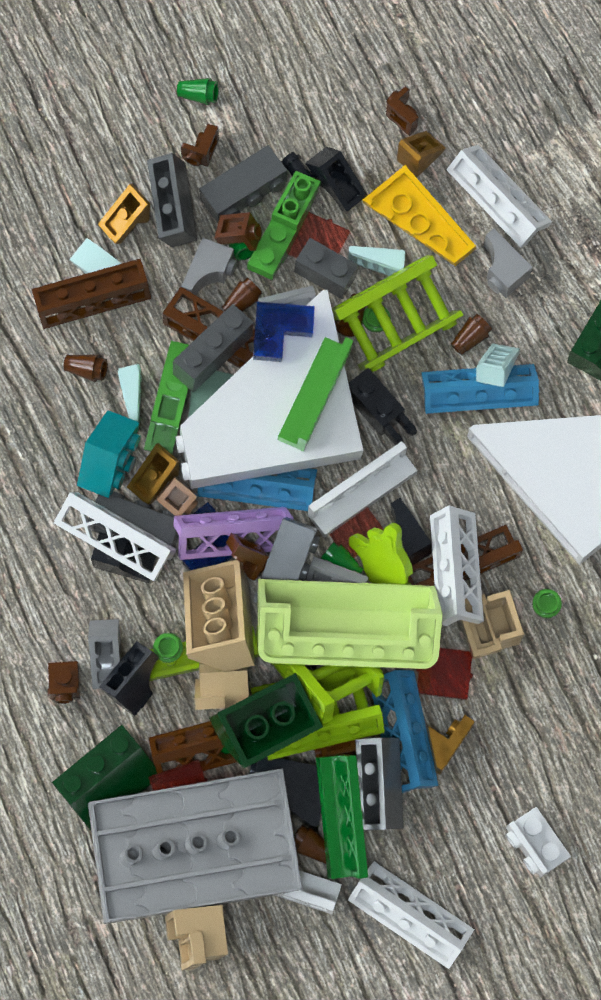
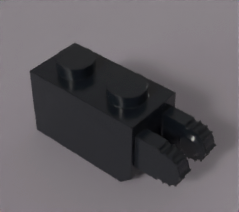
(379, 406)

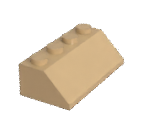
(218, 616)

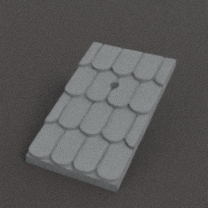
(220, 842)

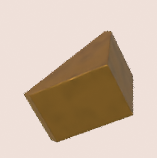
(419, 152)

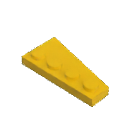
(416, 212)

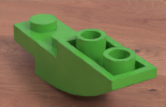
(284, 225)
(168, 404)

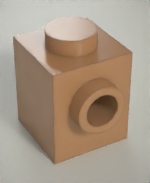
(178, 497)

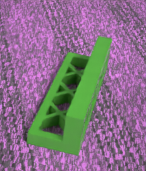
(315, 393)

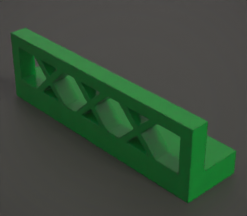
(342, 816)

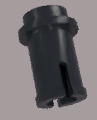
(293, 163)

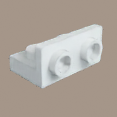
(537, 842)

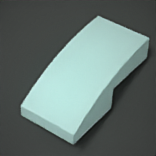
(91, 257)

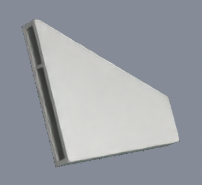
(240, 423)
(554, 471)

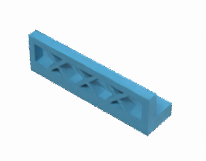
(465, 395)
(268, 490)
(409, 728)

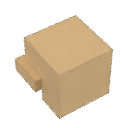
(500, 625)
(219, 688)
(199, 934)

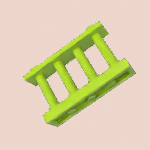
(373, 299)
(324, 700)
(344, 727)

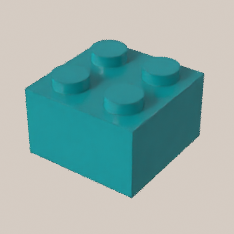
(109, 454)

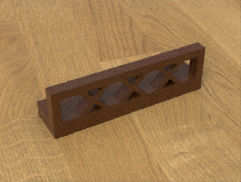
(91, 291)
(191, 328)
(487, 561)
(185, 743)

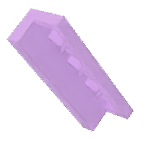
(225, 523)

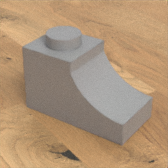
(210, 265)
(508, 267)
(103, 649)

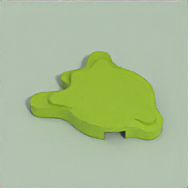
(383, 555)

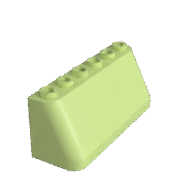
(348, 624)

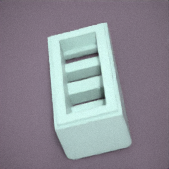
(377, 259)
(496, 364)
(130, 381)

